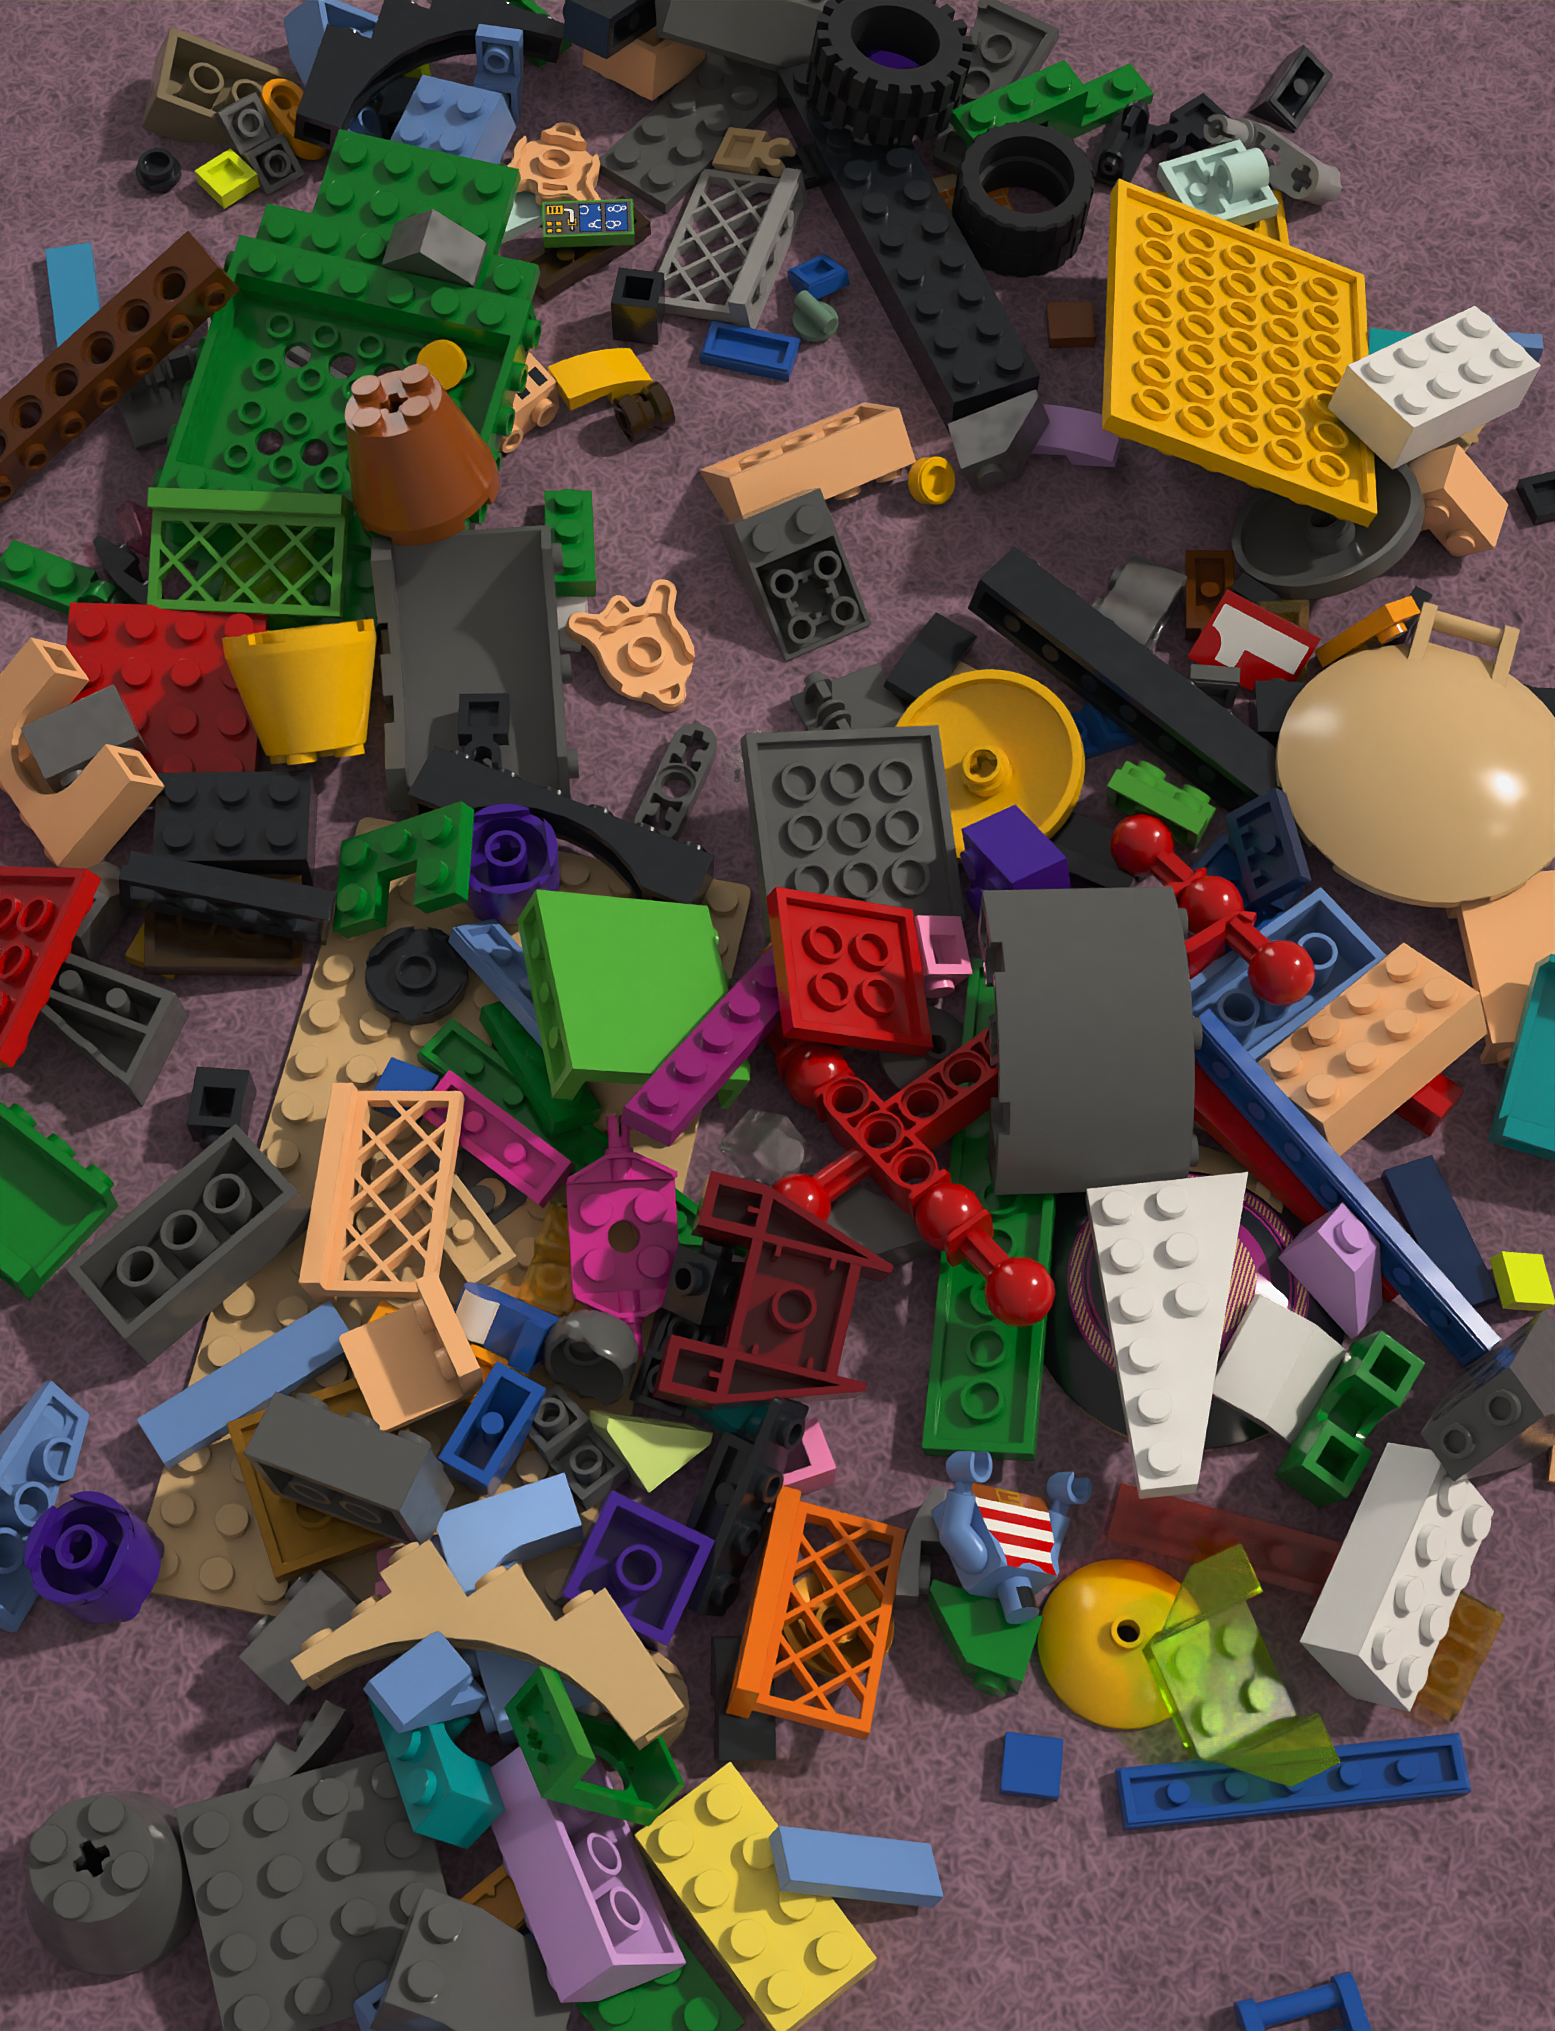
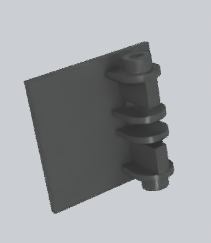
(155, 399)
(848, 701)

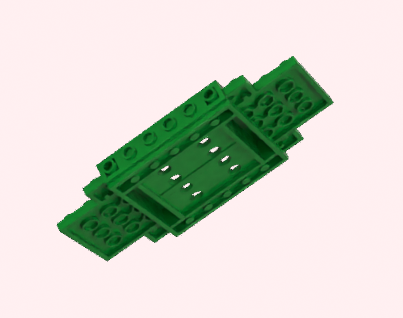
(324, 288)

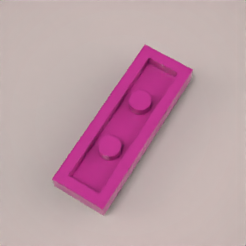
(504, 1143)

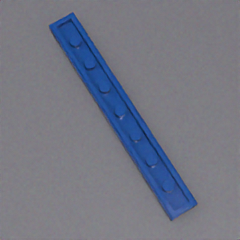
(1334, 1182)

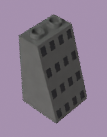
(1499, 1406)

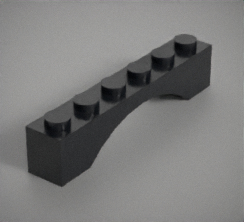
(638, 854)

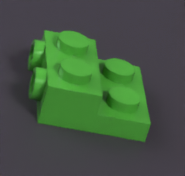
(1144, 791)

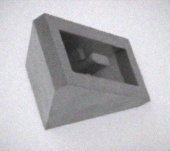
(435, 249)

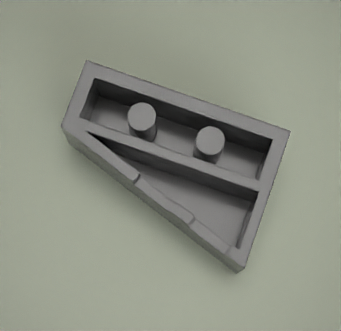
(115, 1022)

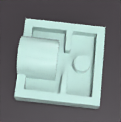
(1222, 183)

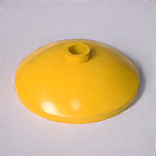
(1085, 1657)

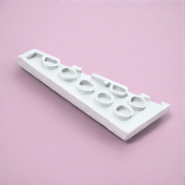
(1165, 1294)

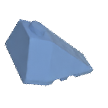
(304, 35)

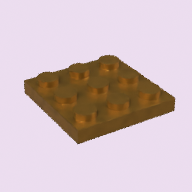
(294, 1534)

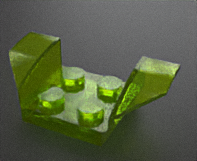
(1225, 1683)

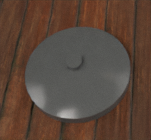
(1318, 556)

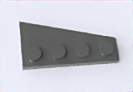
(1004, 50)

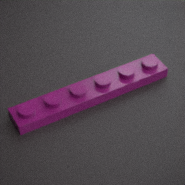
(707, 1056)

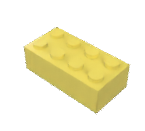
(777, 1946)

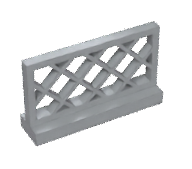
(765, 246)

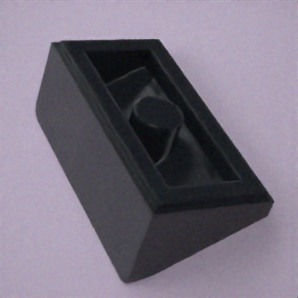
(1292, 90)

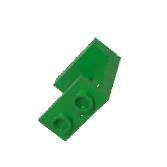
(562, 1747)

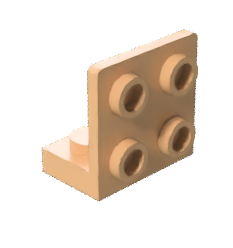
(413, 1359)

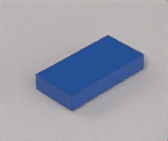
(750, 351)

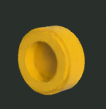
(445, 362)
(931, 480)

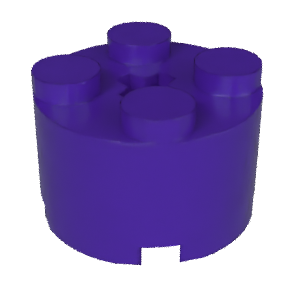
(509, 861)
(93, 1558)

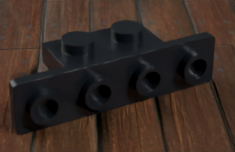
(736, 1498)

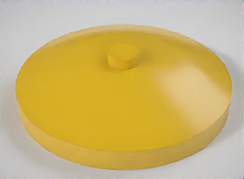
(1003, 747)

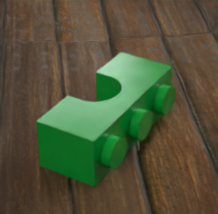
(1330, 1447)

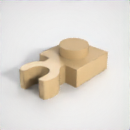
(750, 150)

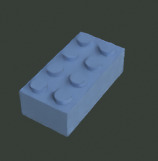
(456, 120)
(1340, 958)

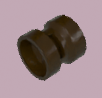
(644, 411)

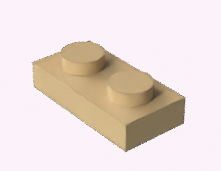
(470, 1238)

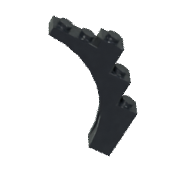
(406, 36)

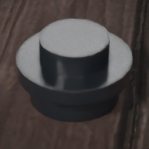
(158, 170)

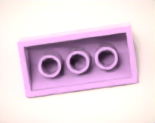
(581, 1889)

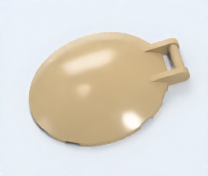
(1424, 768)

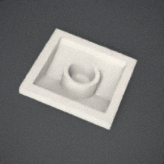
(1276, 1368)

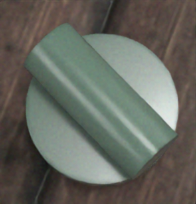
(813, 319)

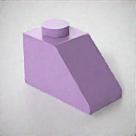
(1339, 1268)

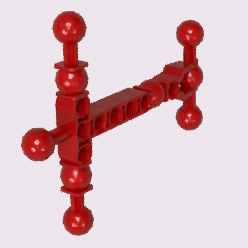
(947, 1212)

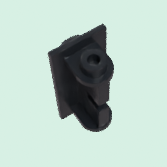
(1124, 145)

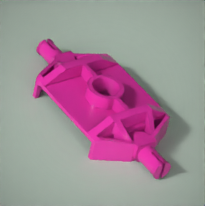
(629, 1190)

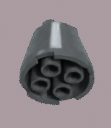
(116, 1917)

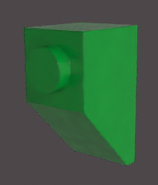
(982, 1639)

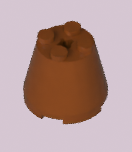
(414, 458)

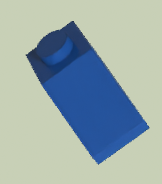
(492, 1431)

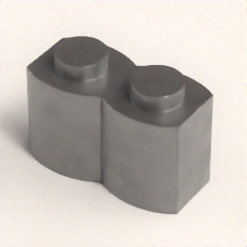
(1142, 598)

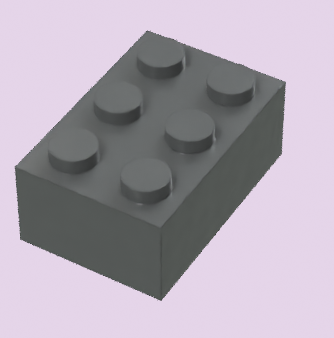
(350, 1468)

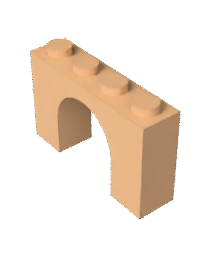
(107, 796)

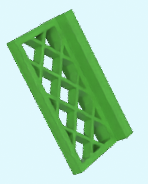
(255, 510)

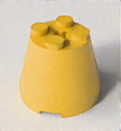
(306, 688)

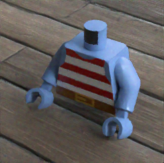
(1004, 1539)

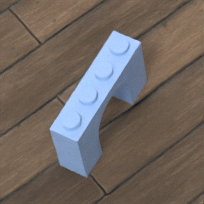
(503, 1533)

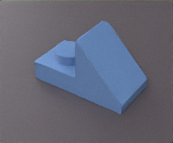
(426, 1686)

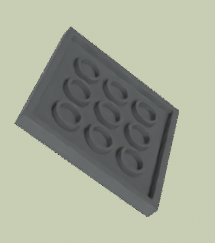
(853, 817)
(304, 1891)

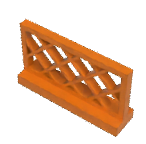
(768, 1616)

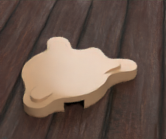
(557, 166)
(641, 648)

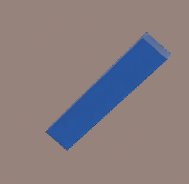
(1366, 1776)

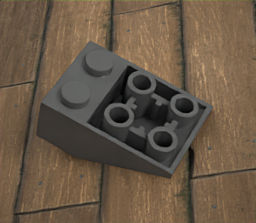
(796, 572)

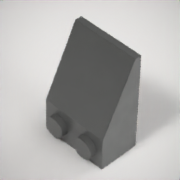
(466, 1974)

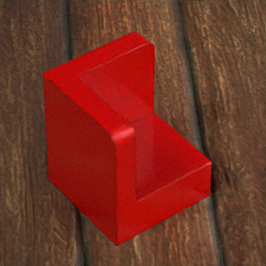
(1431, 1104)

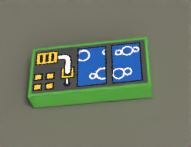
(588, 223)

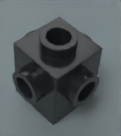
(704, 1282)

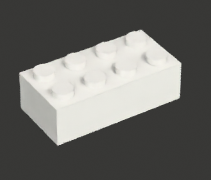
(1433, 386)
(1397, 1578)

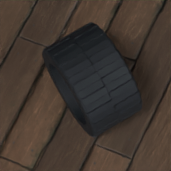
(1030, 159)

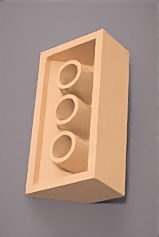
(827, 455)

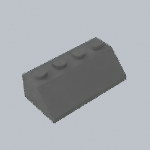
(750, 31)

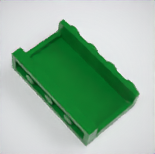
(44, 1202)

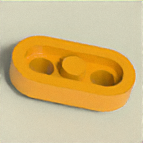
(288, 95)

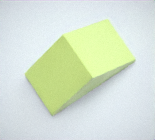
(650, 1446)

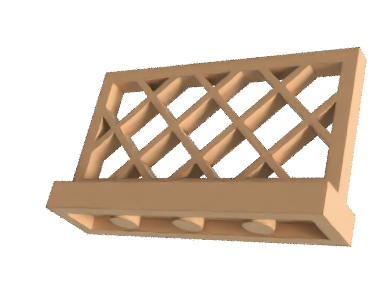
(338, 1183)

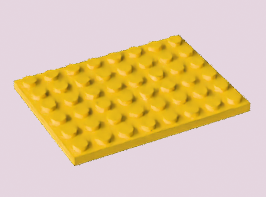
(1233, 352)

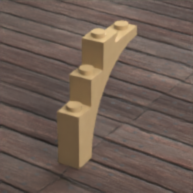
(505, 1616)

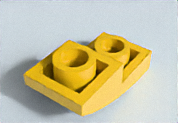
(598, 374)

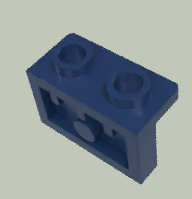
(1267, 850)

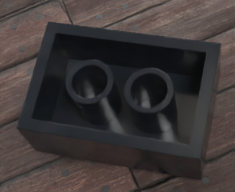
(239, 821)

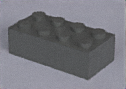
(191, 1243)

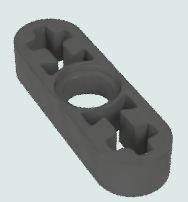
(674, 768)

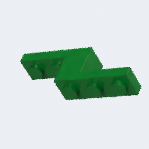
(1055, 100)

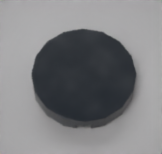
(415, 976)

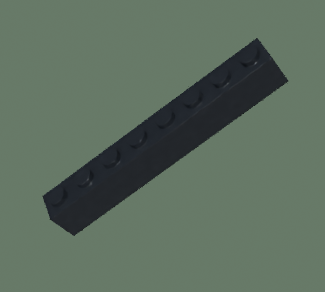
(1125, 681)

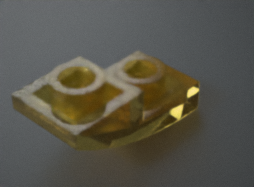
(549, 1273)
(1459, 1655)

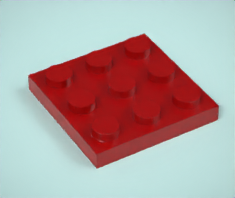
(848, 972)

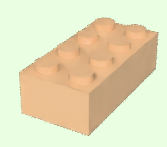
(1376, 1045)

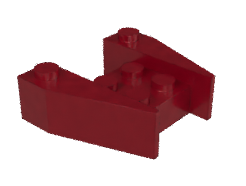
(786, 1308)

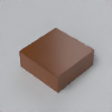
(1070, 324)

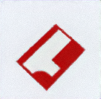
(1254, 641)

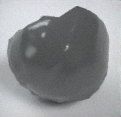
(591, 1355)

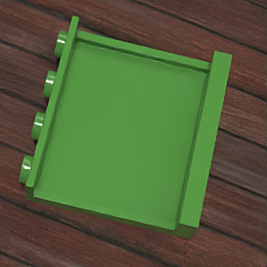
(619, 985)

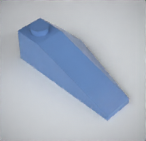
(35, 1457)

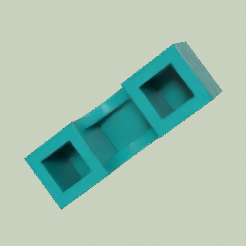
(440, 1785)

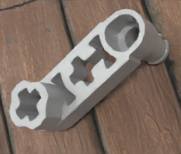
(1298, 172)

